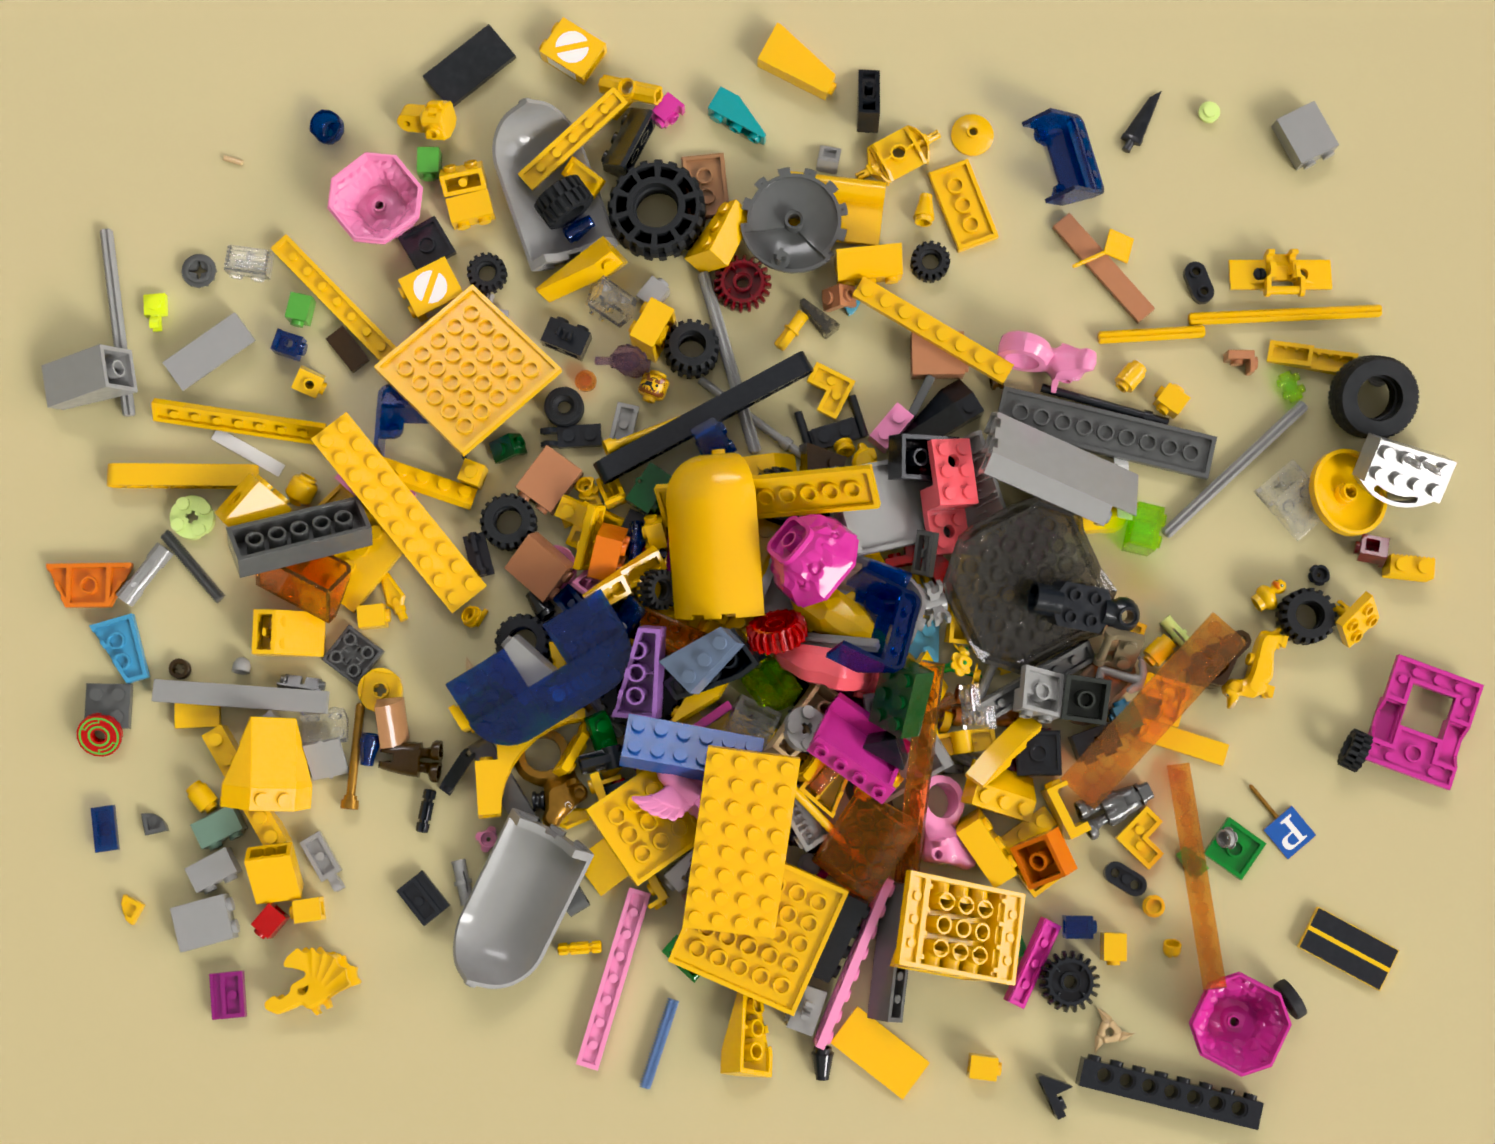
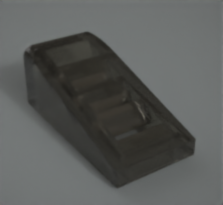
(822, 322)

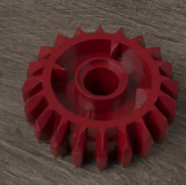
(742, 297)

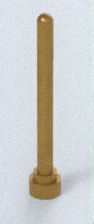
(350, 800)

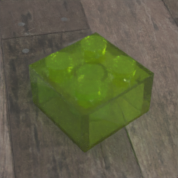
(1143, 531)

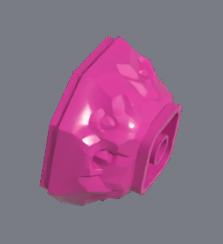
(811, 557)
(1258, 1029)

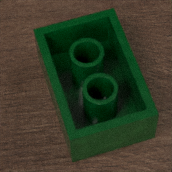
(902, 700)

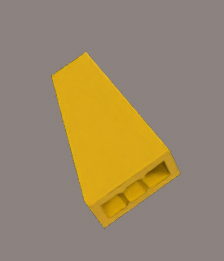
(796, 64)

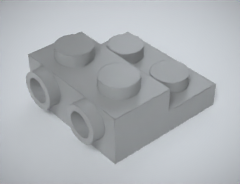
(1039, 694)

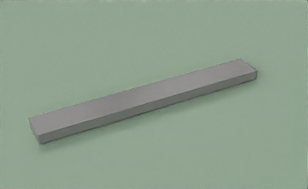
(240, 696)

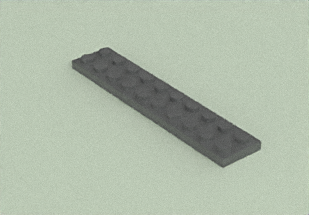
(1113, 433)

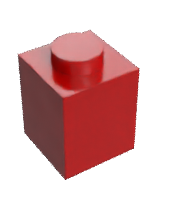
(270, 921)

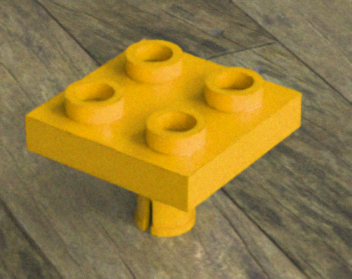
(1356, 619)

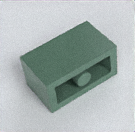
(219, 827)

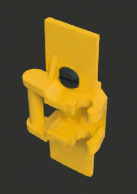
(1280, 268)

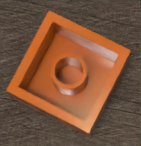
(608, 551)
(1043, 858)

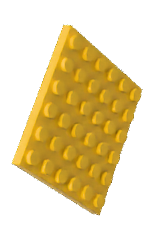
(467, 370)
(764, 967)

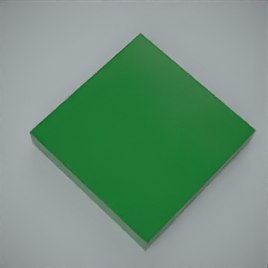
(1242, 856)

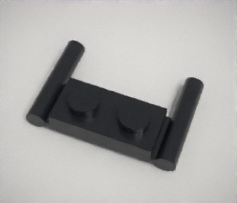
(828, 434)

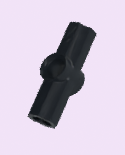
(606, 758)

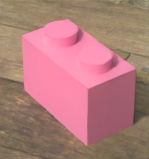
(893, 423)

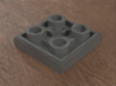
(353, 655)

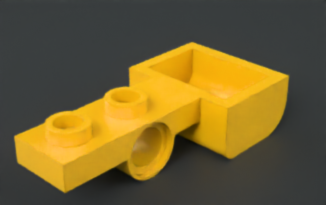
(967, 740)

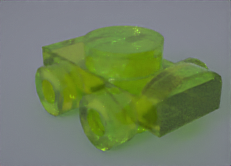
(1291, 390)

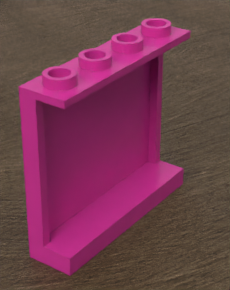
(840, 746)

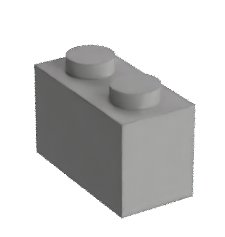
(213, 870)

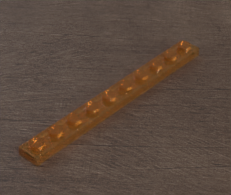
(920, 772)
(1196, 877)

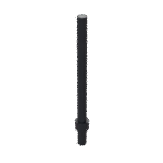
(1146, 414)

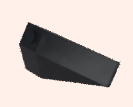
(947, 411)
(740, 665)

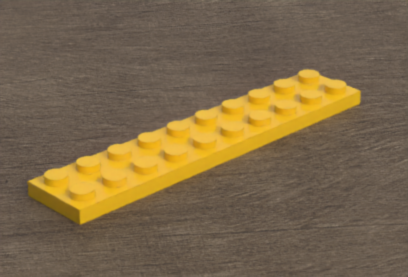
(807, 492)
(398, 512)

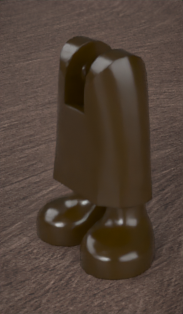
(407, 760)

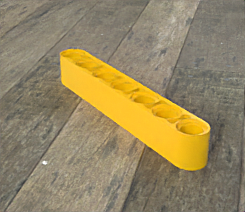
(178, 475)

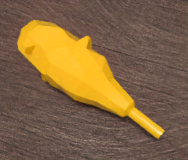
(838, 616)

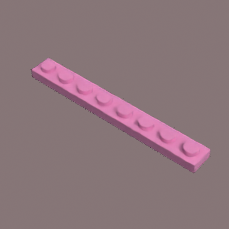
(851, 966)
(613, 979)

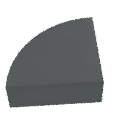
(954, 769)
(153, 824)

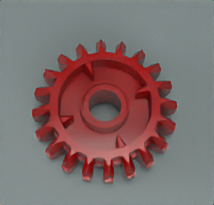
(777, 631)

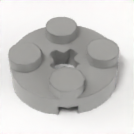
(793, 727)

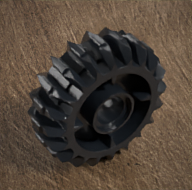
(1082, 984)

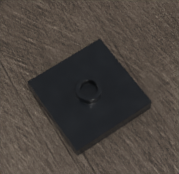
(426, 243)
(1041, 755)

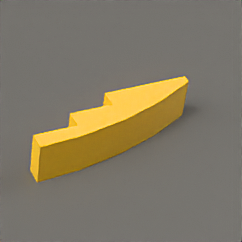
(1002, 751)

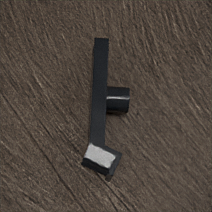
(456, 772)

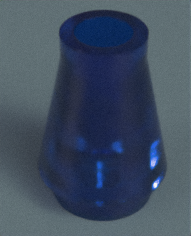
(577, 229)
(368, 748)

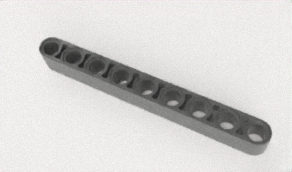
(515, 798)

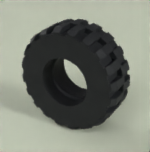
(650, 180)

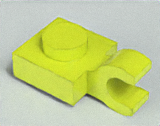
(155, 308)

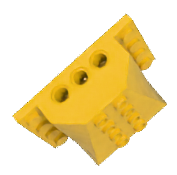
(959, 929)

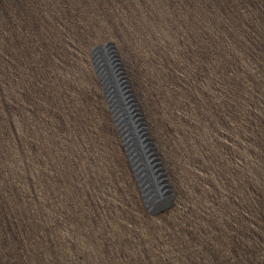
(193, 567)

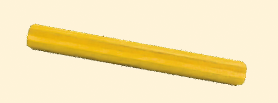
(1151, 334)

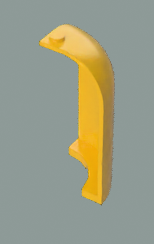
(714, 538)

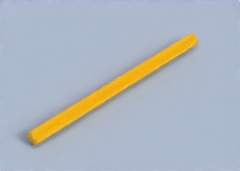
(1289, 314)

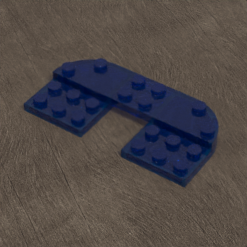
(511, 712)

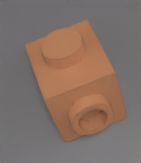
(838, 297)

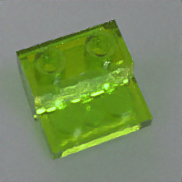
(772, 686)

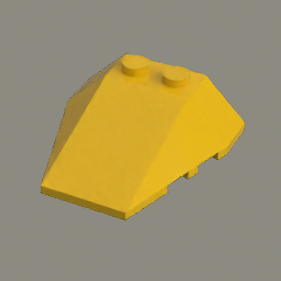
(268, 768)

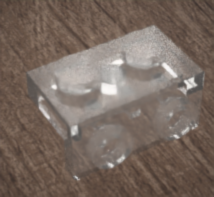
(325, 726)

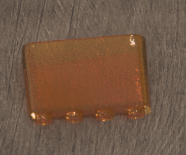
(310, 585)

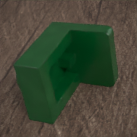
(507, 447)

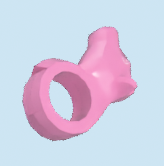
(1035, 354)
(940, 841)

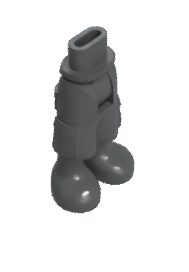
(1115, 806)

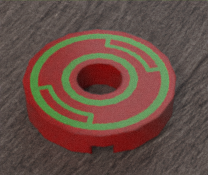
(93, 745)

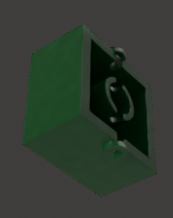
(642, 494)

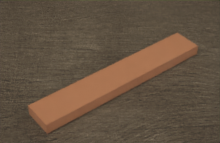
(1103, 268)

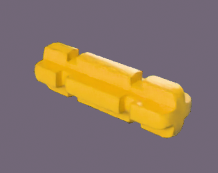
(582, 947)

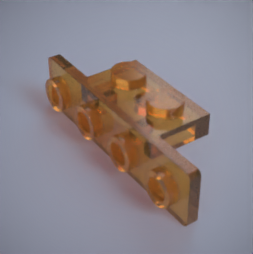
(677, 633)

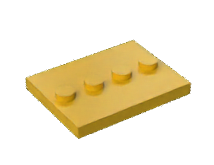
(368, 565)

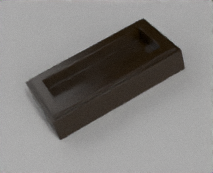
(347, 349)

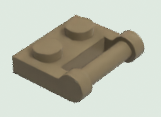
(1125, 651)

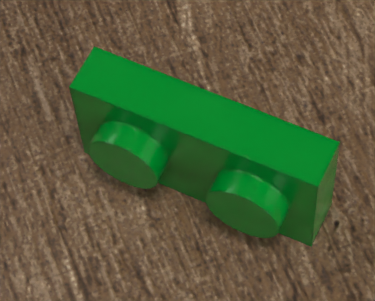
(600, 730)

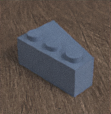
(702, 659)

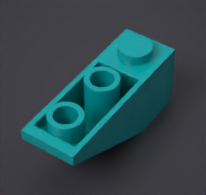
(732, 111)

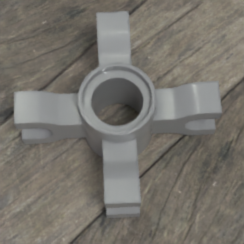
(936, 604)

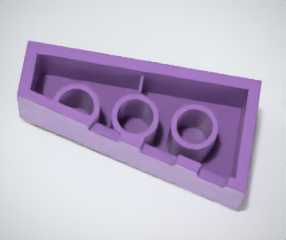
(644, 675)

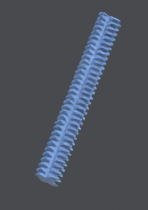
(659, 1043)

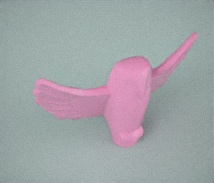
(674, 799)

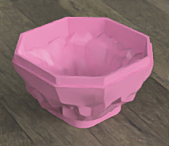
(371, 183)

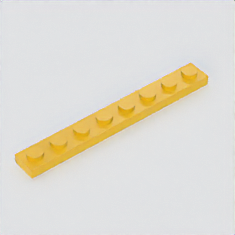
(333, 297)
(932, 330)
(235, 421)

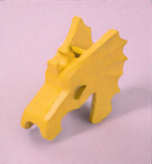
(324, 975)

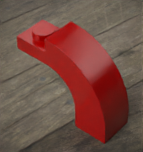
(898, 560)

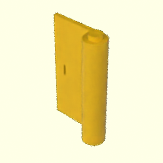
(864, 207)

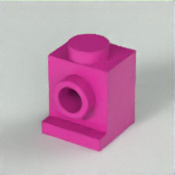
(668, 111)

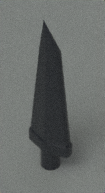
(1137, 129)

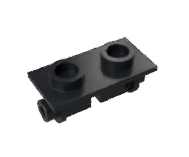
(478, 553)

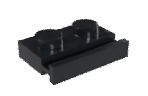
(423, 898)

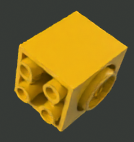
(252, 502)

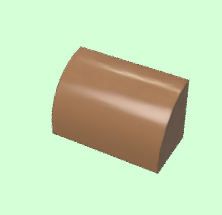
(391, 722)

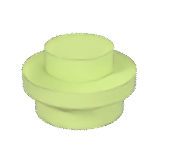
(1209, 112)

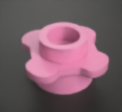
(482, 838)

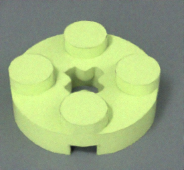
(199, 527)

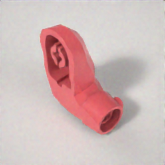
(811, 665)

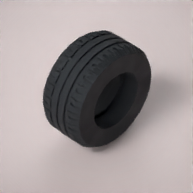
(1401, 403)

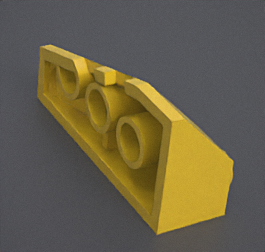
(583, 270)
(745, 1042)

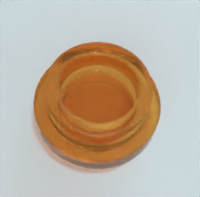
(585, 380)

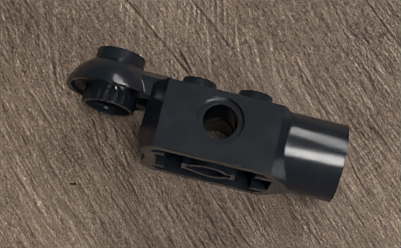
(1081, 606)

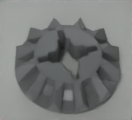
(192, 264)

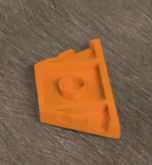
(89, 583)

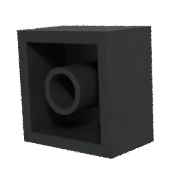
(1085, 699)

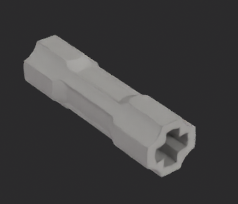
(134, 588)

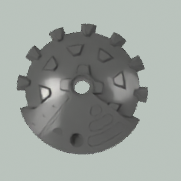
(787, 198)

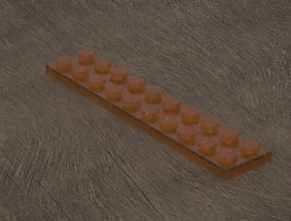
(1154, 710)

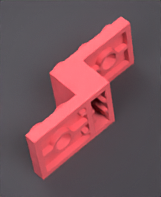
(951, 490)

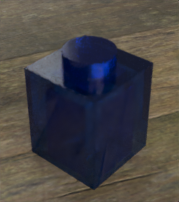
(1078, 926)

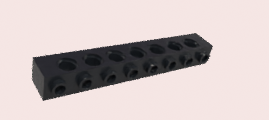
(1247, 1116)

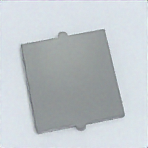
(326, 758)

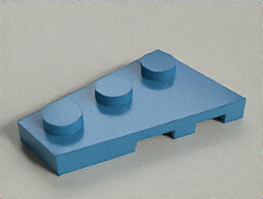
(123, 644)

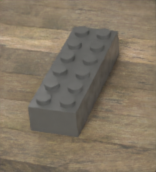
(299, 536)

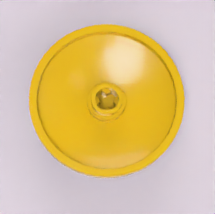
(1339, 497)

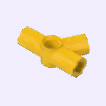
(640, 91)

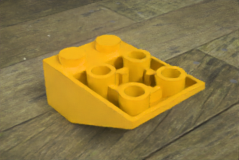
(287, 634)

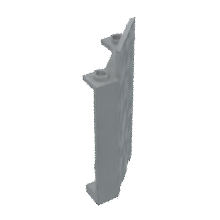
(1056, 470)

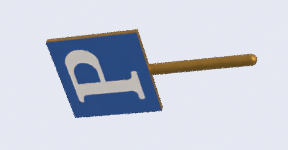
(1288, 830)

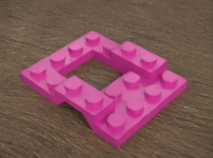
(1412, 751)

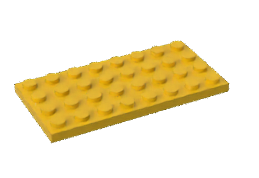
(639, 839)
(741, 841)

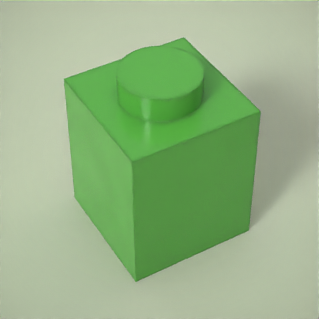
(429, 163)
(300, 309)

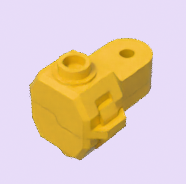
(434, 119)

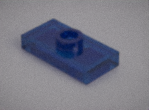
(105, 828)

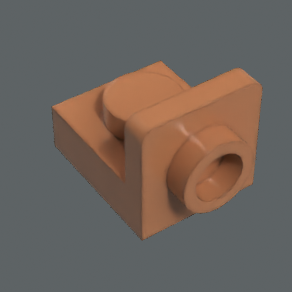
(1239, 357)

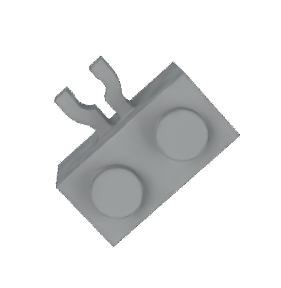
(807, 1011)

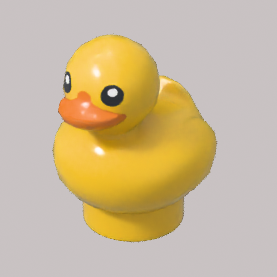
(1265, 595)

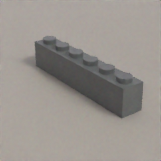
(888, 982)

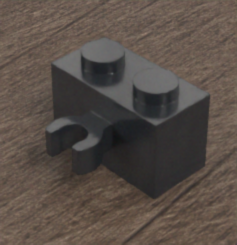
(566, 338)

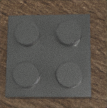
(110, 700)

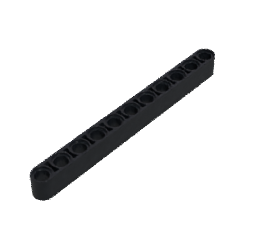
(720, 407)

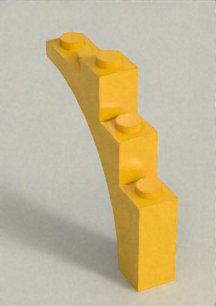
(493, 774)

